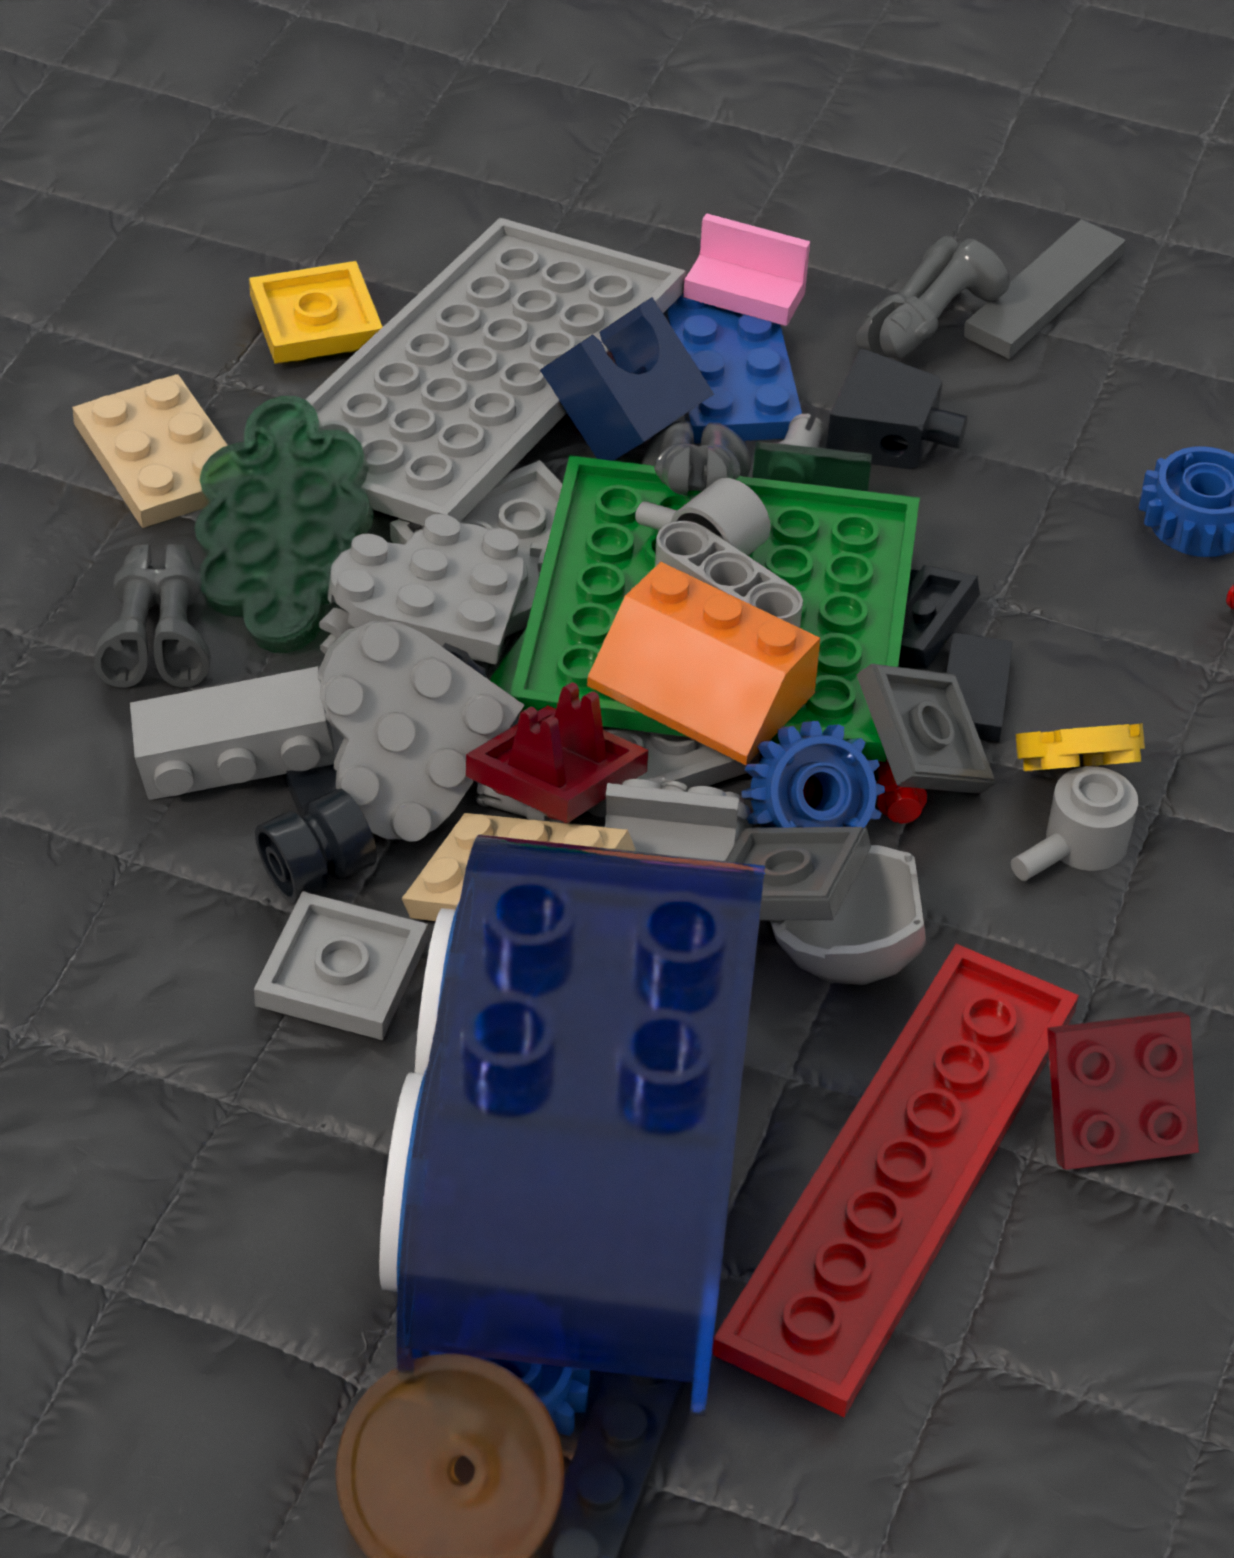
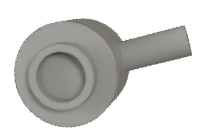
(723, 508)
(1086, 823)

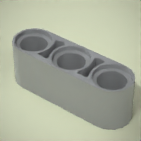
(721, 565)

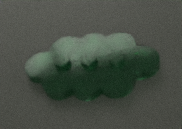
(280, 520)

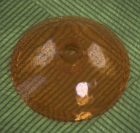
(402, 1453)

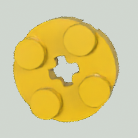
(1098, 745)

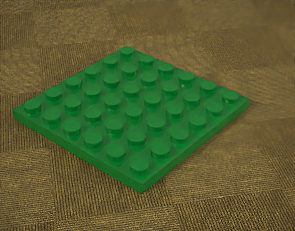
(833, 544)

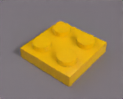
(314, 311)

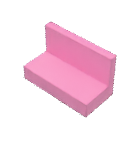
(748, 270)

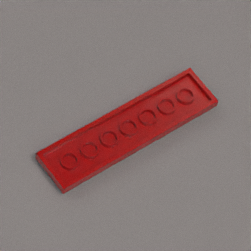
(894, 1181)

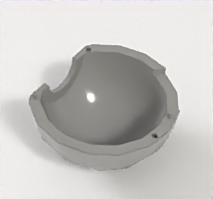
(873, 931)

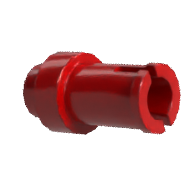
(897, 802)

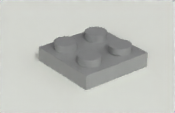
(341, 965)

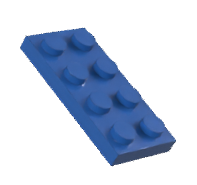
(743, 365)

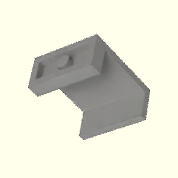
(672, 821)

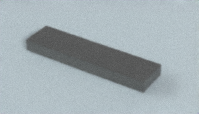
(1044, 288)

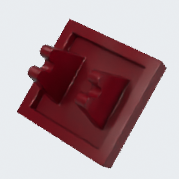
(557, 757)
(1123, 1090)

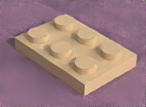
(151, 446)
(443, 876)

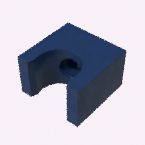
(637, 397)

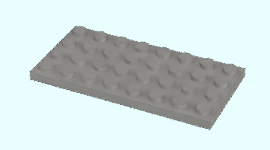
(455, 377)

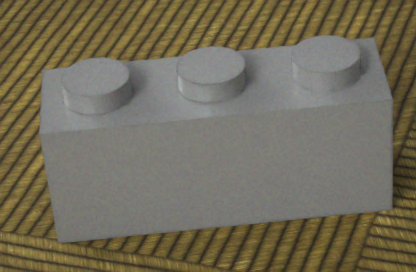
(231, 733)

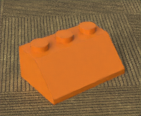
(705, 663)

